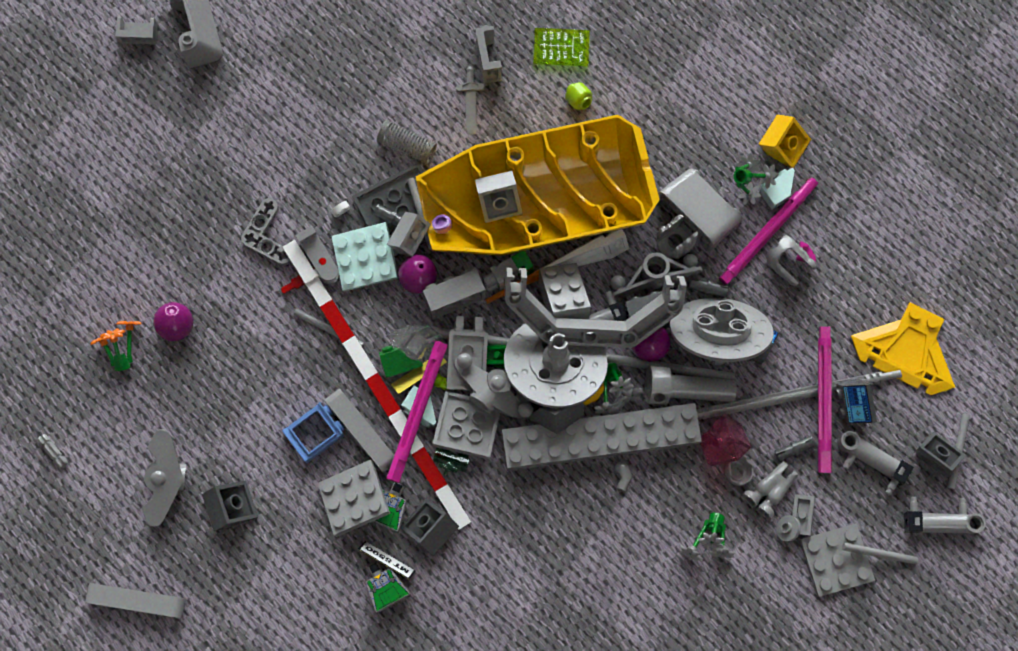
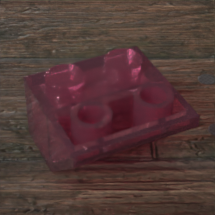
(724, 441)

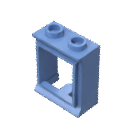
(336, 427)

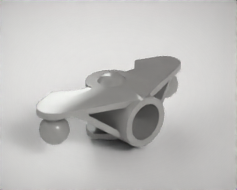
(654, 281)
(491, 389)
(162, 477)

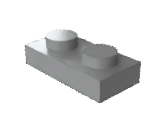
(803, 511)

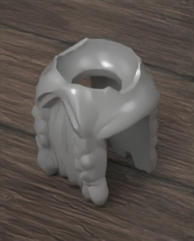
(677, 228)
(773, 257)

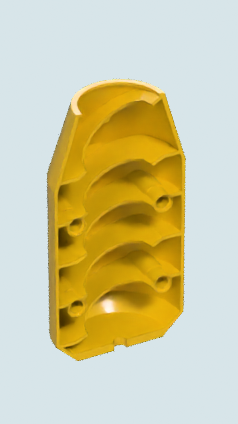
(561, 183)

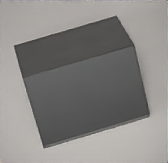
(940, 454)

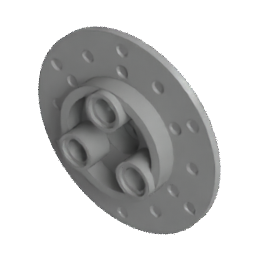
(722, 330)
(565, 386)

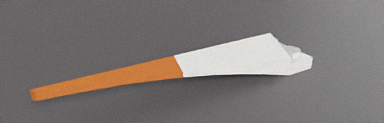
(593, 251)

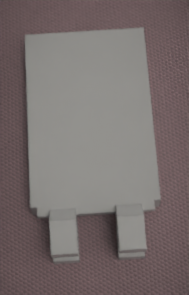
(465, 341)

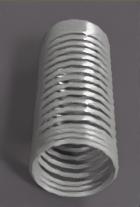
(386, 127)

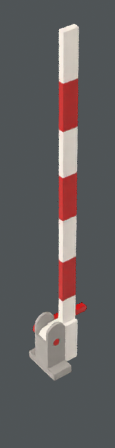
(327, 270)

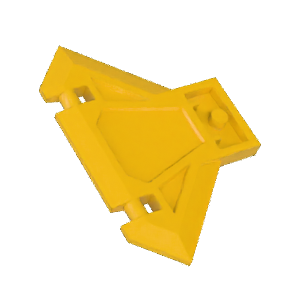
(908, 347)

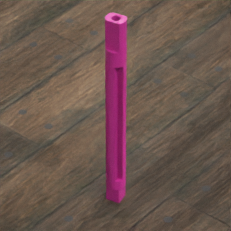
(767, 231)
(824, 401)
(416, 412)

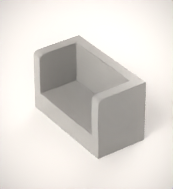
(136, 32)
(408, 234)

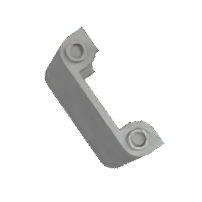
(202, 42)
(701, 207)

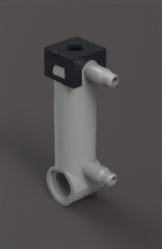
(896, 470)
(942, 523)

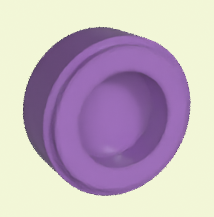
(441, 224)

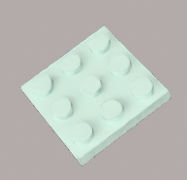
(364, 257)

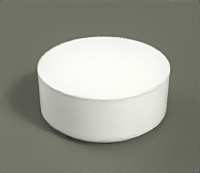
(340, 209)

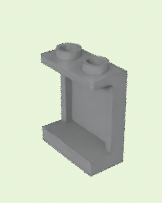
(490, 70)

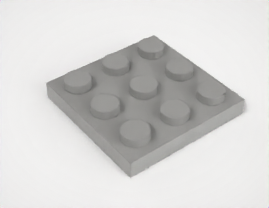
(465, 427)
(353, 498)
(833, 567)

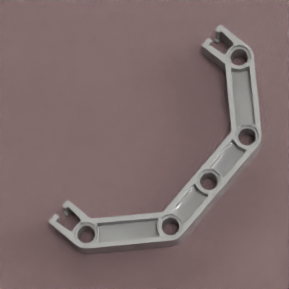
(605, 332)

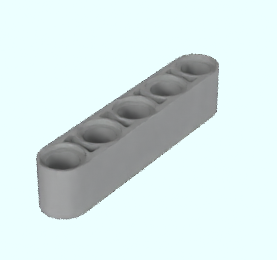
(360, 429)
(135, 600)

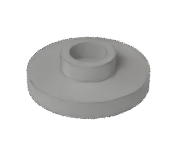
(788, 528)

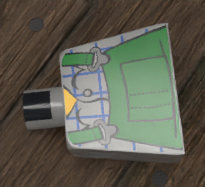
(396, 507)
(385, 588)

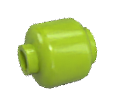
(578, 96)

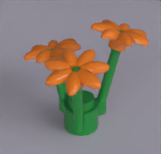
(119, 361)

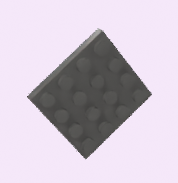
(391, 194)

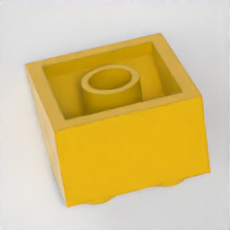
(785, 140)

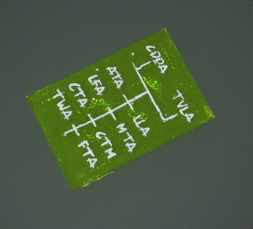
(561, 47)

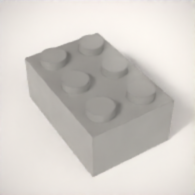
(564, 291)
(454, 293)

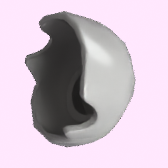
(734, 476)

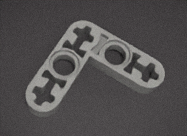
(258, 233)

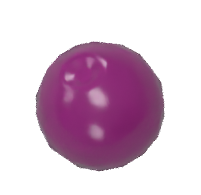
(417, 273)
(173, 321)
(654, 346)

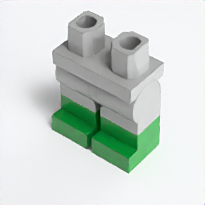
(497, 276)

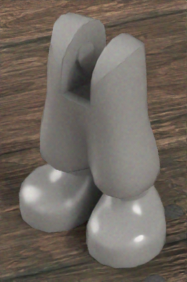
(773, 487)

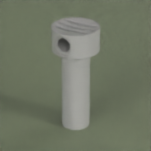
(662, 386)

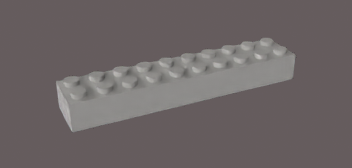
(602, 437)

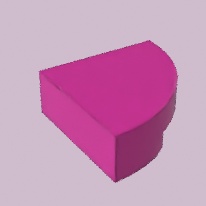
(806, 247)

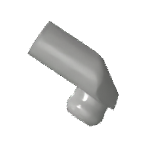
(625, 473)

